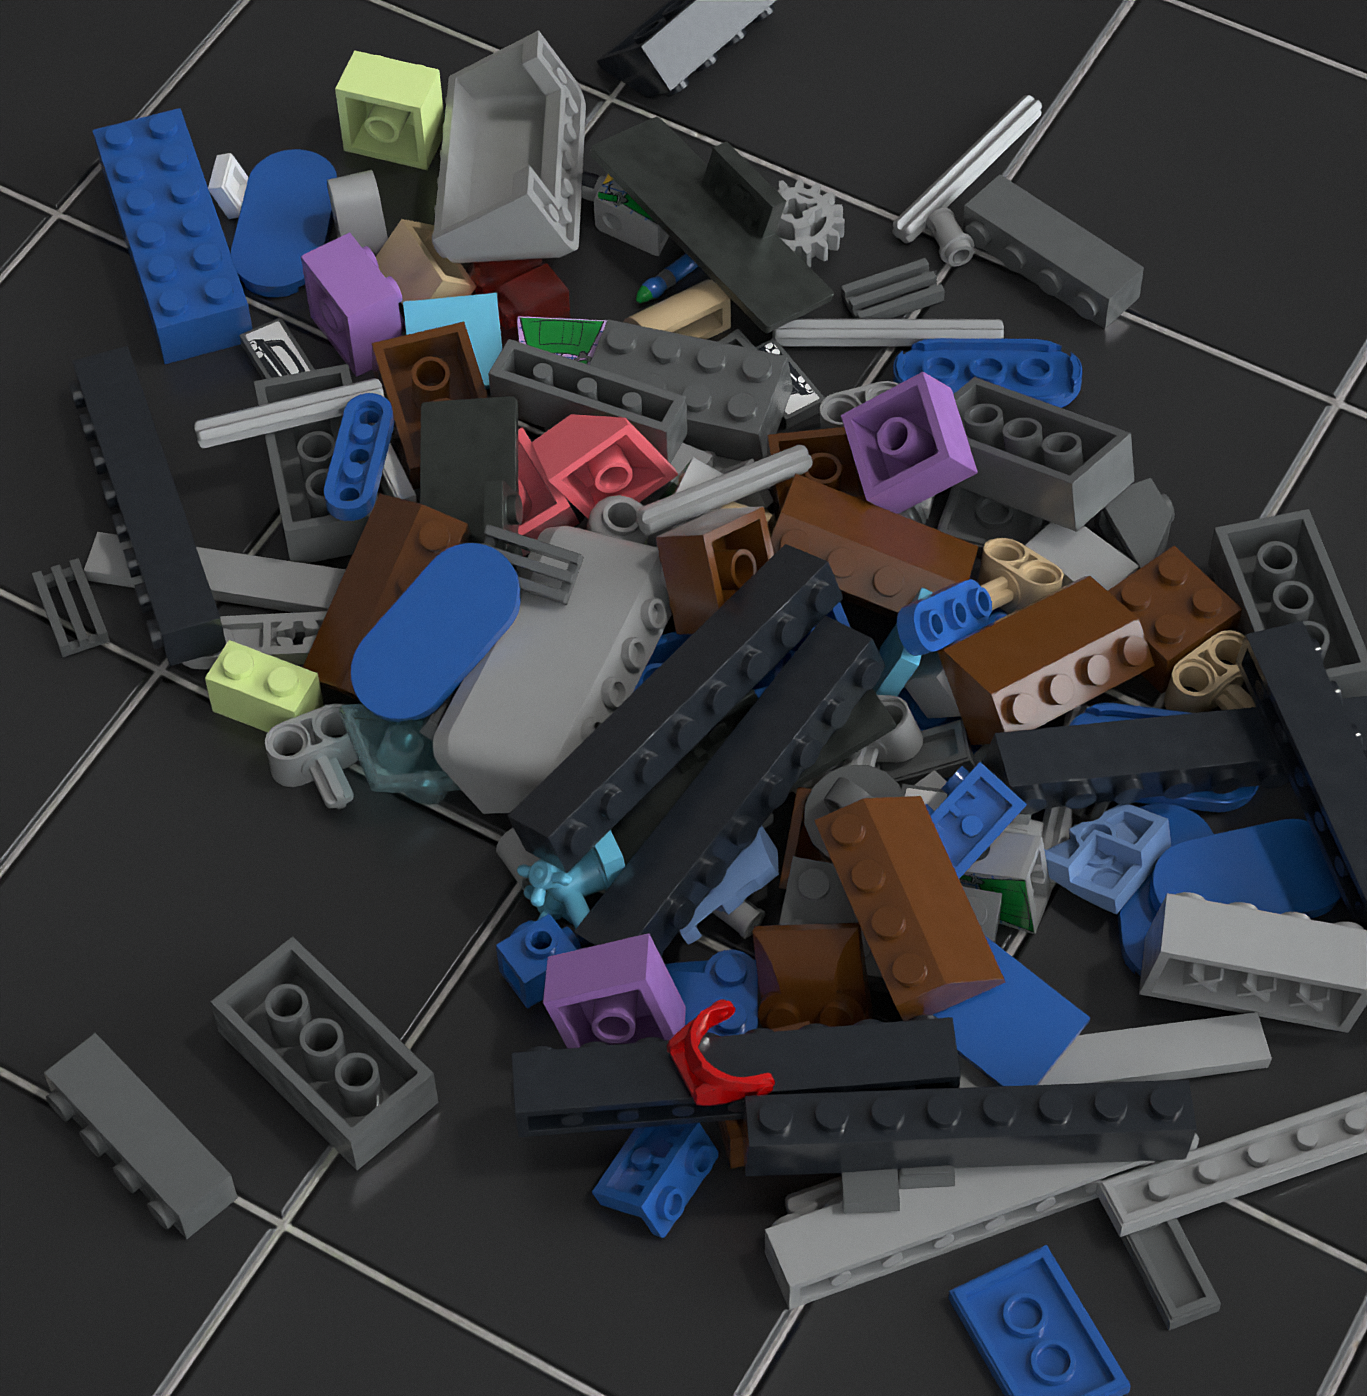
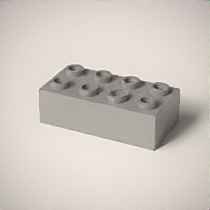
(1256, 962)

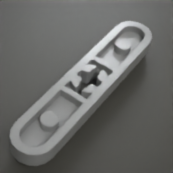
(264, 630)

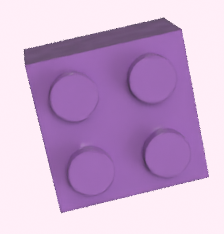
(351, 299)
(909, 443)
(612, 994)

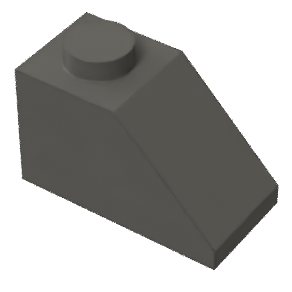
(1137, 522)

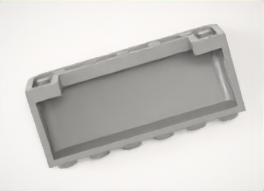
(511, 158)
(554, 670)

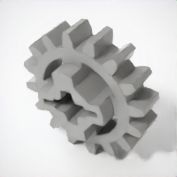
(810, 221)

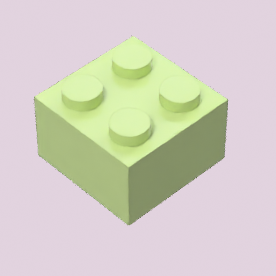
(390, 109)

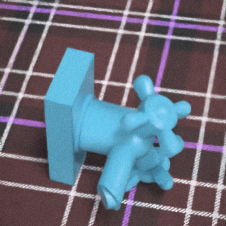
(567, 890)

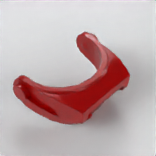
(703, 1080)

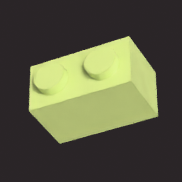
(260, 687)

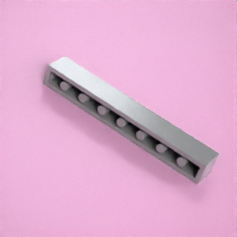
(838, 1250)

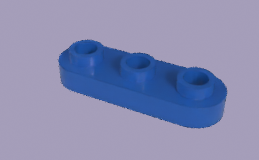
(356, 443)
(943, 617)

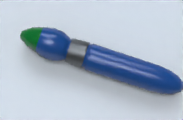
(655, 287)

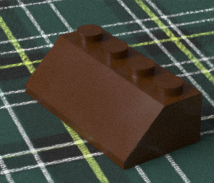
(872, 551)
(388, 558)
(1044, 660)
(909, 904)

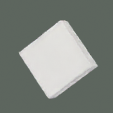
(228, 184)

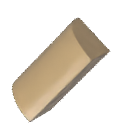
(418, 267)
(695, 312)

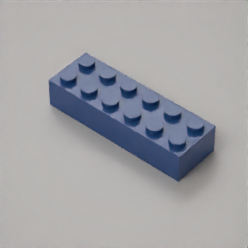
(173, 235)

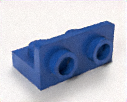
(973, 814)
(657, 1173)

